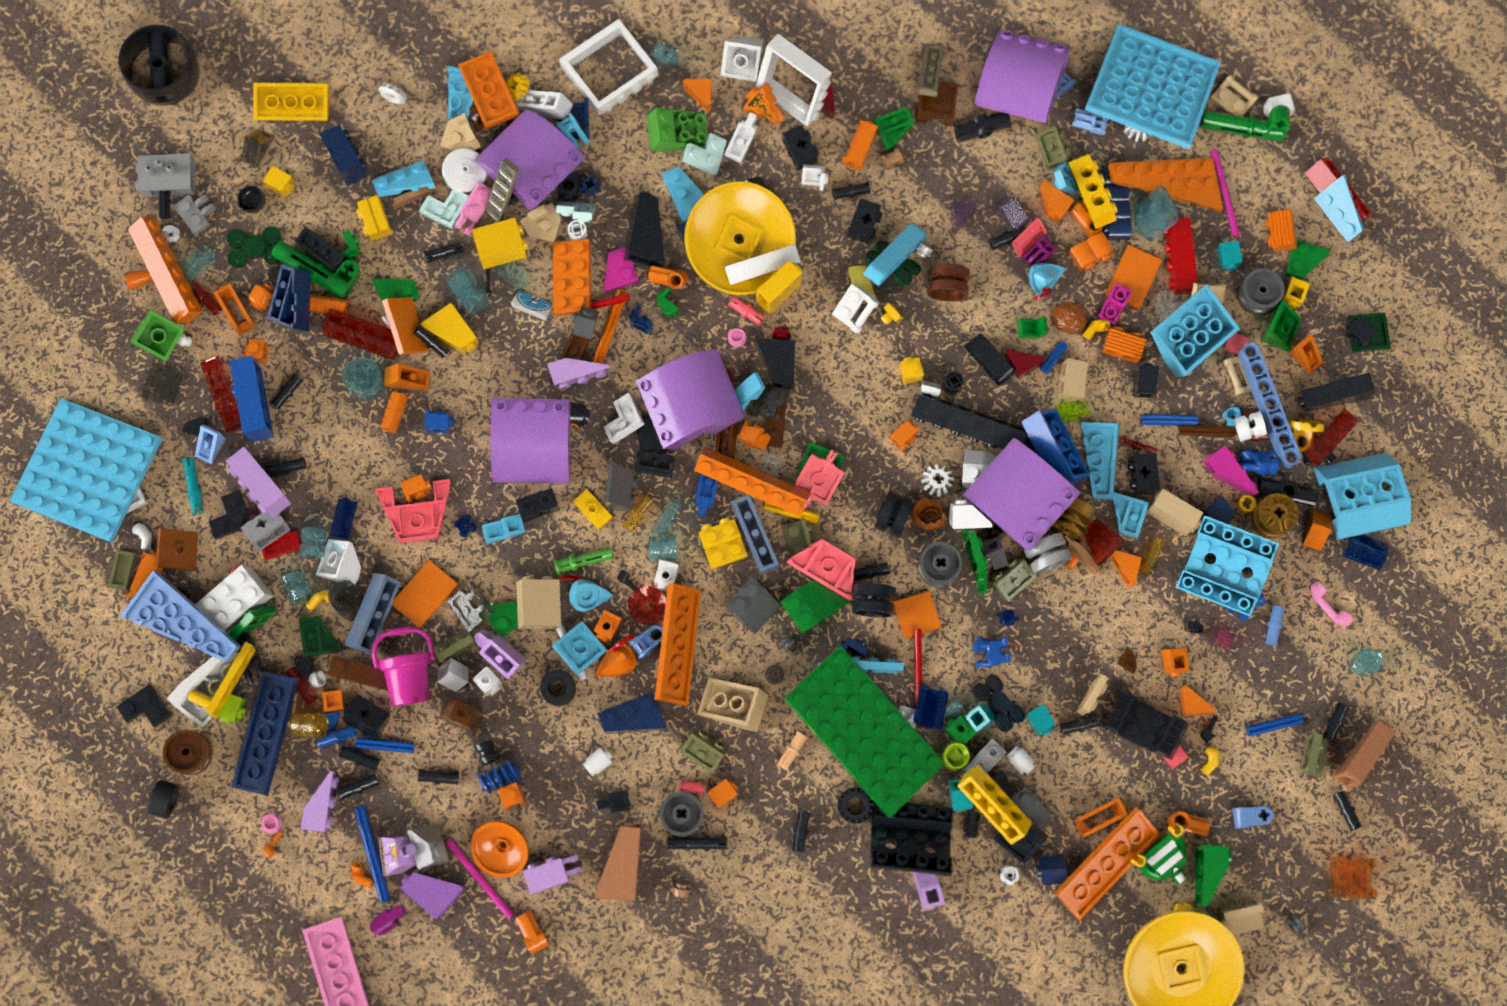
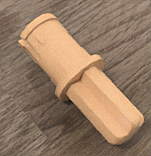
(792, 750)

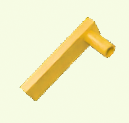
(215, 704)

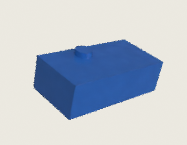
(251, 399)
(1055, 445)

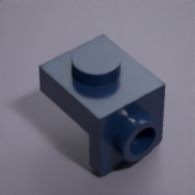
(857, 646)

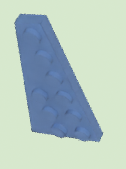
(173, 615)

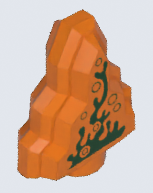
(763, 104)

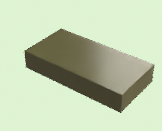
(122, 570)

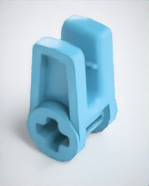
(569, 126)

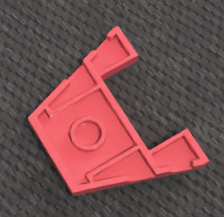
(416, 520)

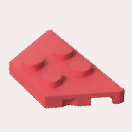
(827, 565)

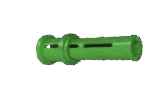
(573, 562)

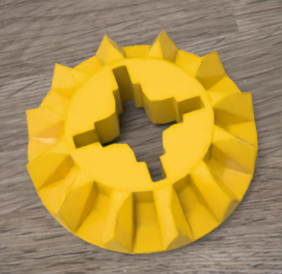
(521, 88)

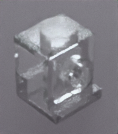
(772, 460)

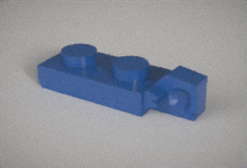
(705, 494)

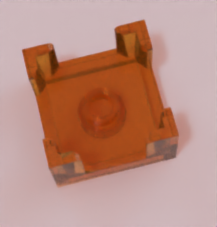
(1351, 878)

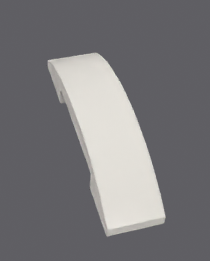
(761, 264)

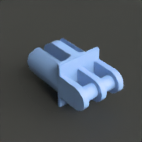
(1087, 121)

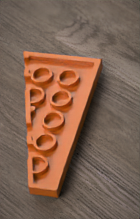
(1183, 178)

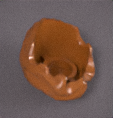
(1069, 317)
(928, 514)

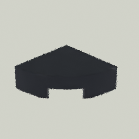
(194, 425)
(1193, 627)
(304, 666)

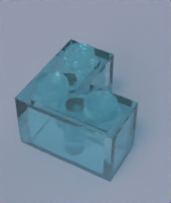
(464, 289)

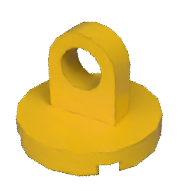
(1305, 428)

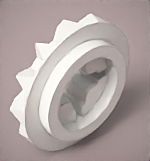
(392, 93)

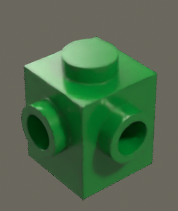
(960, 730)

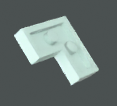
(707, 158)
(581, 211)
(447, 212)

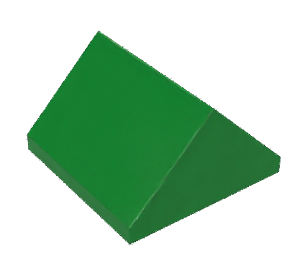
(1282, 327)

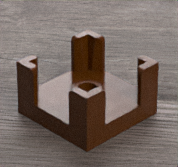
(939, 107)

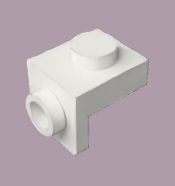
(814, 176)
(487, 681)

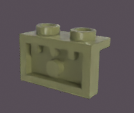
(1054, 147)
(797, 536)
(1012, 578)
(454, 646)
(704, 750)
(1314, 755)

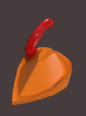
(618, 660)

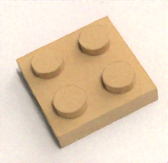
(1096, 689)

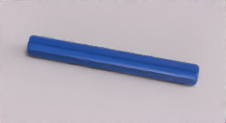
(372, 854)

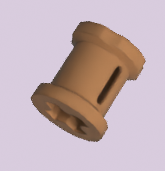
(891, 159)

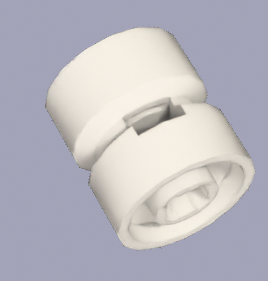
(1243, 428)

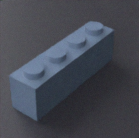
(755, 535)
(372, 613)

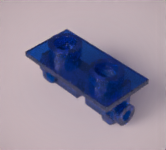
(343, 518)

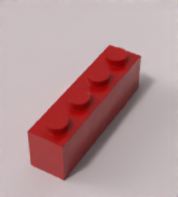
(1181, 257)

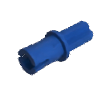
(336, 736)

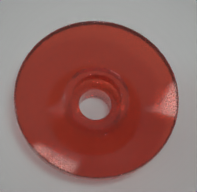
(645, 595)

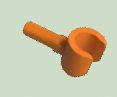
(268, 849)

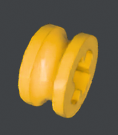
(1242, 500)

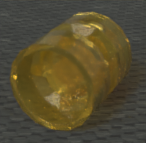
(308, 725)

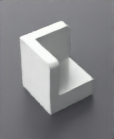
(453, 674)

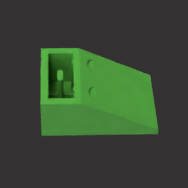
(673, 129)

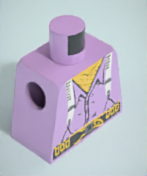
(396, 854)

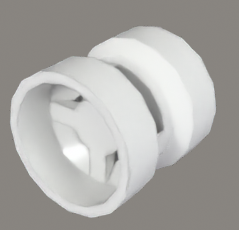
(578, 234)

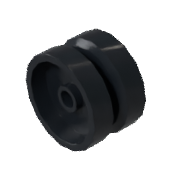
(893, 513)
(874, 600)

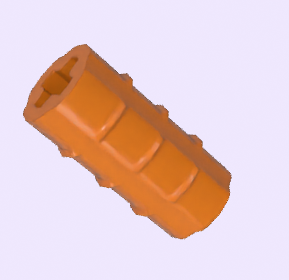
(322, 304)
(394, 412)

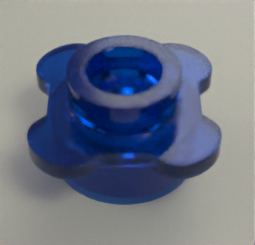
(460, 525)
(1007, 617)

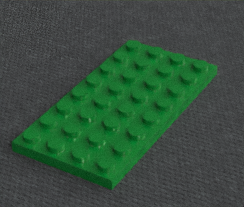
(864, 731)

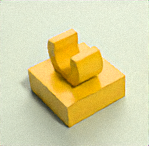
(892, 314)

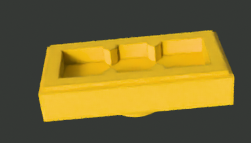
(592, 509)

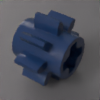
(588, 181)

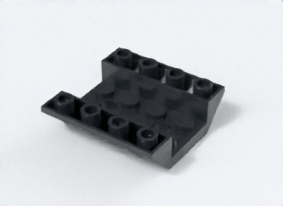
(912, 831)

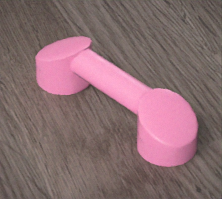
(1317, 592)

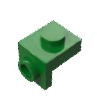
(352, 242)
(667, 308)
(1032, 328)

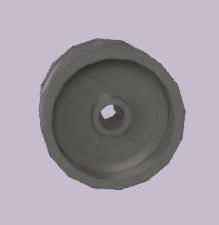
(1260, 292)
(947, 556)
(681, 802)

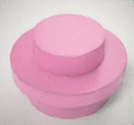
(737, 337)
(271, 823)

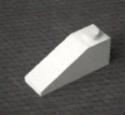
(546, 104)

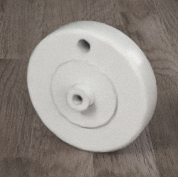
(461, 170)

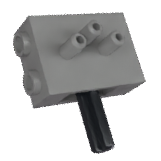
(165, 177)

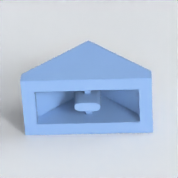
(208, 444)

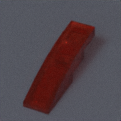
(221, 393)
(1331, 437)

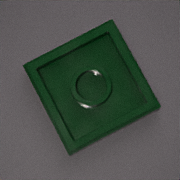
(1380, 340)

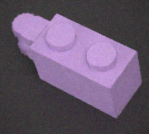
(499, 653)
(549, 874)

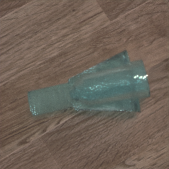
(953, 708)

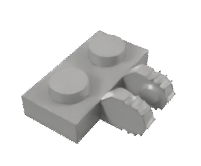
(191, 214)

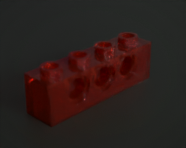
(359, 333)

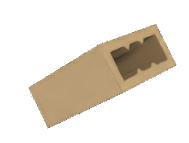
(1175, 512)
(538, 603)

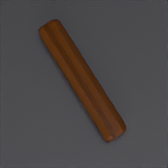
(1193, 430)

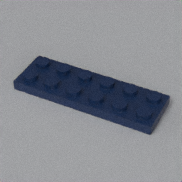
(265, 733)

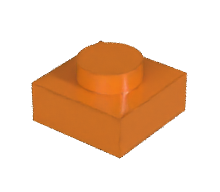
(333, 701)

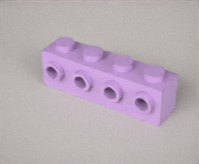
(258, 483)

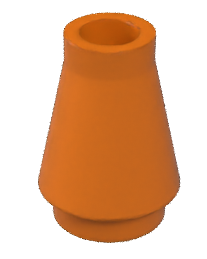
(137, 279)

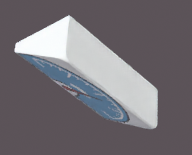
(532, 305)

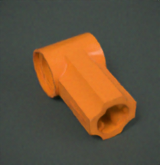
(1083, 218)
(667, 276)
(1190, 823)
(534, 936)

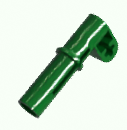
(1249, 125)
(334, 281)

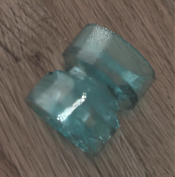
(312, 542)
(663, 548)
(302, 590)
(1366, 662)

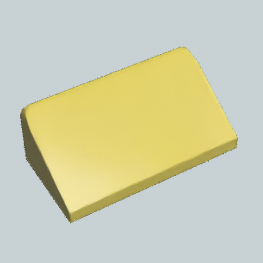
(857, 277)

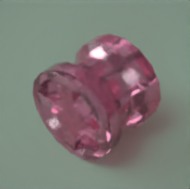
(1224, 638)

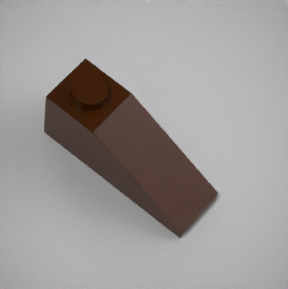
(357, 673)

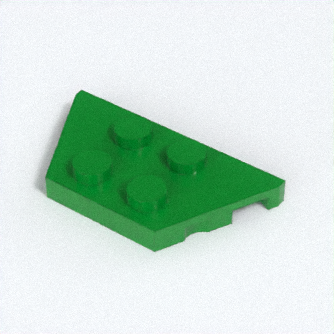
(977, 560)

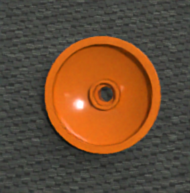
(495, 857)

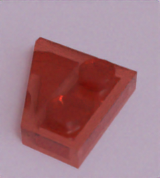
(1102, 541)

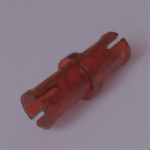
(205, 298)
(303, 688)

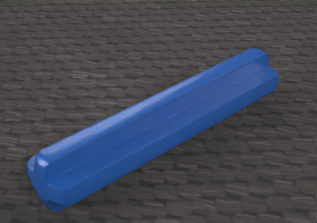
(1169, 419)
(1275, 724)
(385, 745)

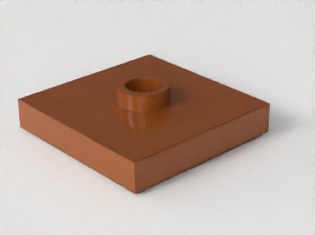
(176, 549)

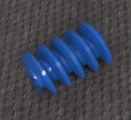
(499, 776)

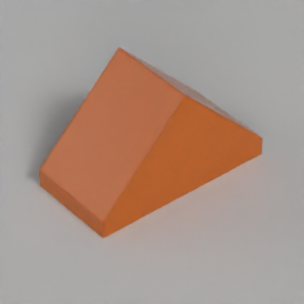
(700, 91)
(1307, 354)
(1317, 530)
(1127, 565)
(1193, 704)

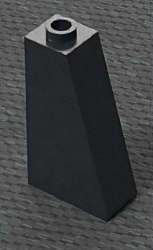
(644, 235)
(1337, 393)

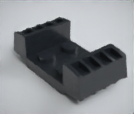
(1146, 726)

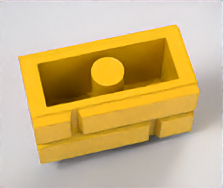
(374, 218)

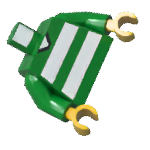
(1164, 857)

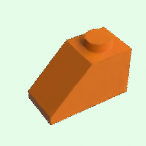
(1054, 201)
(406, 378)

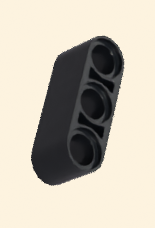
(990, 359)

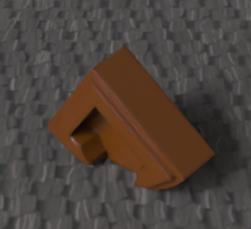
(475, 115)
(1128, 661)

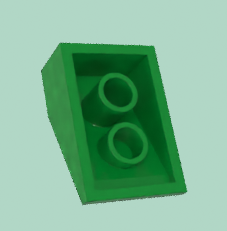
(812, 605)
(1209, 870)

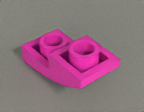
(1114, 304)

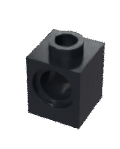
(569, 195)
(1360, 331)

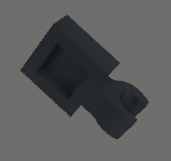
(617, 802)

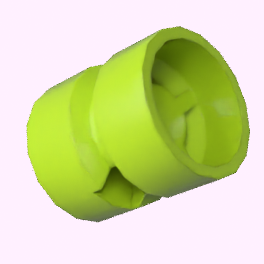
(955, 756)

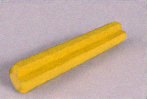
(809, 516)

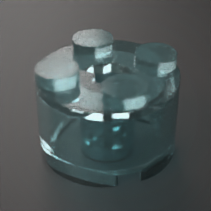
(357, 370)

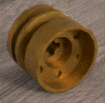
(1073, 520)
(1269, 524)

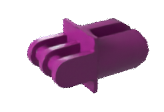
(1040, 251)
(386, 920)

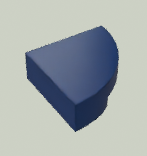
(333, 718)

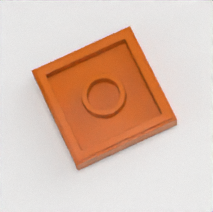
(917, 613)

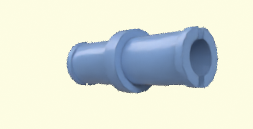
(1274, 625)

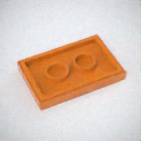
(1136, 274)
(403, 323)
(424, 594)

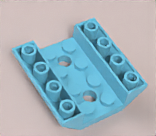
(1372, 506)
(1224, 580)

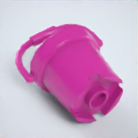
(407, 673)

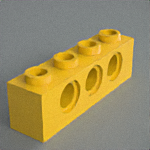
(1099, 214)
(994, 804)

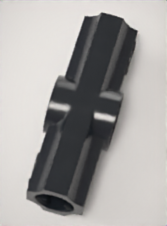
(982, 126)
(1298, 493)

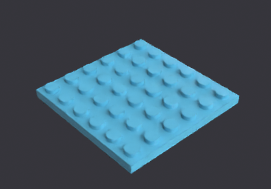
(1153, 86)
(86, 470)

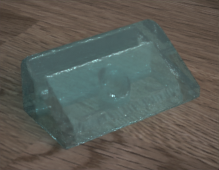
(198, 262)
(666, 517)

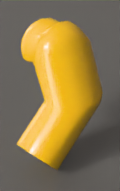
(1096, 326)
(316, 598)
(1213, 760)

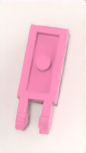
(473, 207)

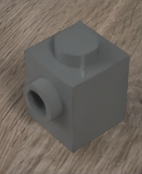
(585, 322)

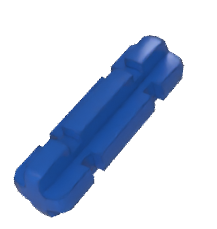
(1054, 357)

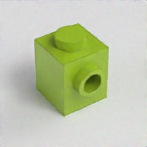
(233, 709)

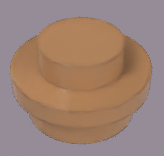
(681, 890)

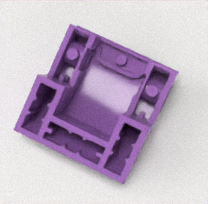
(1022, 75)
(538, 151)
(690, 398)
(530, 440)
(1021, 494)

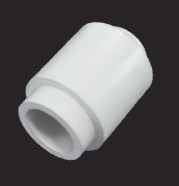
(1021, 760)
(598, 761)

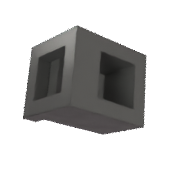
(995, 553)

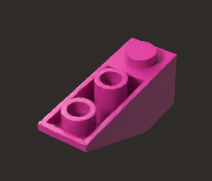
(1226, 469)

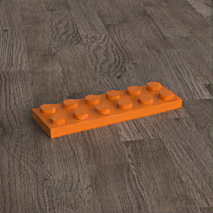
(677, 644)
(1107, 863)

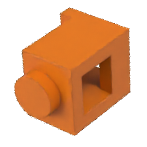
(258, 349)
(904, 435)
(754, 436)
(416, 488)
(614, 622)
(1175, 661)

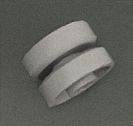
(1048, 554)

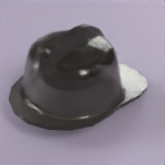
(345, 599)

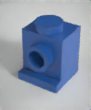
(438, 422)

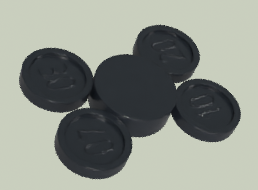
(998, 703)

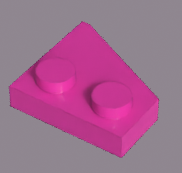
(619, 271)

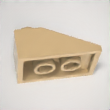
(733, 704)

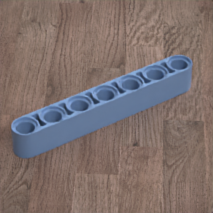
(1268, 414)

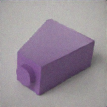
(431, 893)

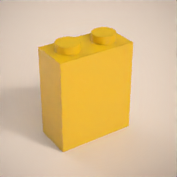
(500, 243)
(779, 286)

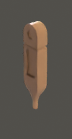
(413, 196)
(1082, 555)

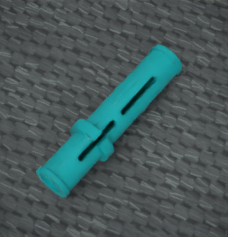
(194, 493)

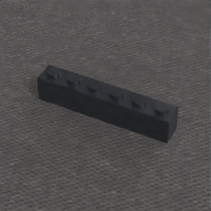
(966, 421)

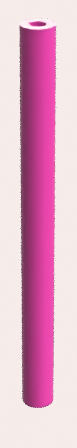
(1225, 193)
(479, 878)

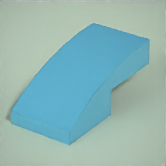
(749, 390)
(503, 529)

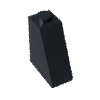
(779, 361)

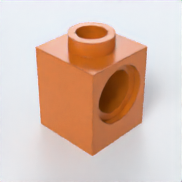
(723, 793)

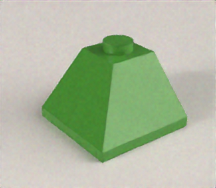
(157, 335)

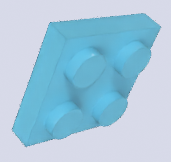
(579, 648)

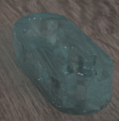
(510, 277)

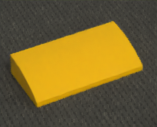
(291, 101)

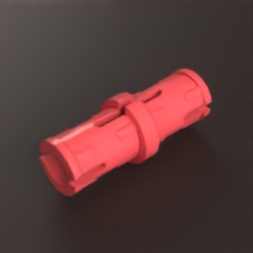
(746, 310)

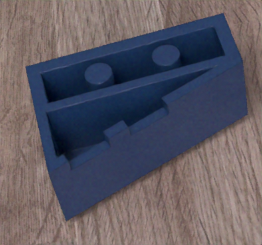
(344, 155)
(291, 298)
(633, 716)

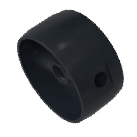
(158, 40)

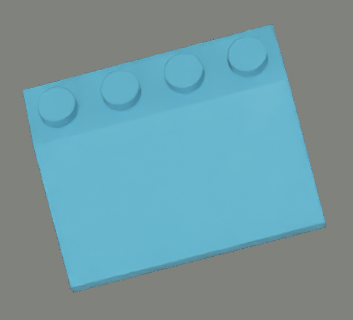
(1193, 332)

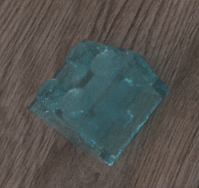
(1155, 214)

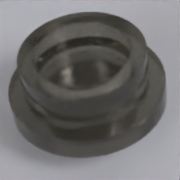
(774, 674)

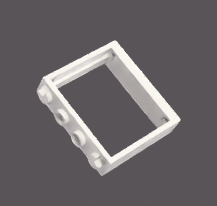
(592, 45)
(805, 64)

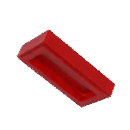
(285, 544)

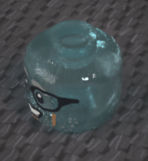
(665, 54)

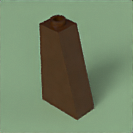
(462, 715)

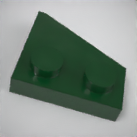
(316, 638)

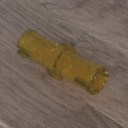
(638, 513)
(1151, 556)

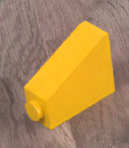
(451, 329)

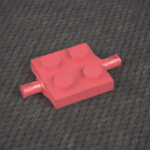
(820, 478)

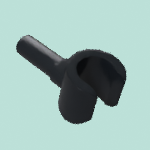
(623, 578)
(1206, 734)

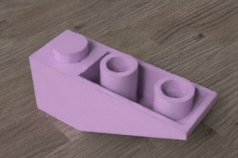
(570, 371)
(318, 810)
(928, 890)

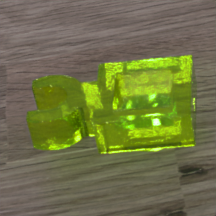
(1070, 412)

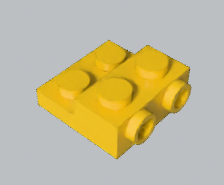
(722, 543)

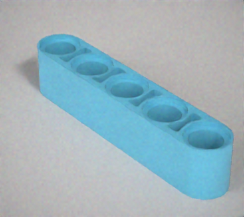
(895, 254)

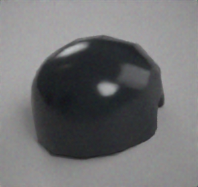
(251, 199)

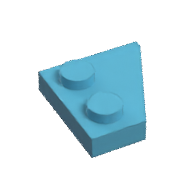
(1064, 179)
(1129, 514)

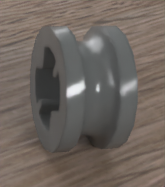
(787, 643)
(1295, 924)

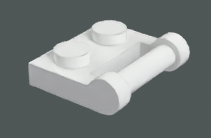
(851, 303)

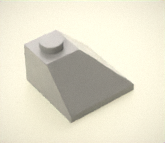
(429, 846)

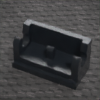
(654, 464)

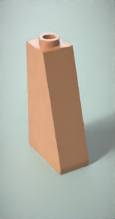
(1364, 755)
(621, 870)

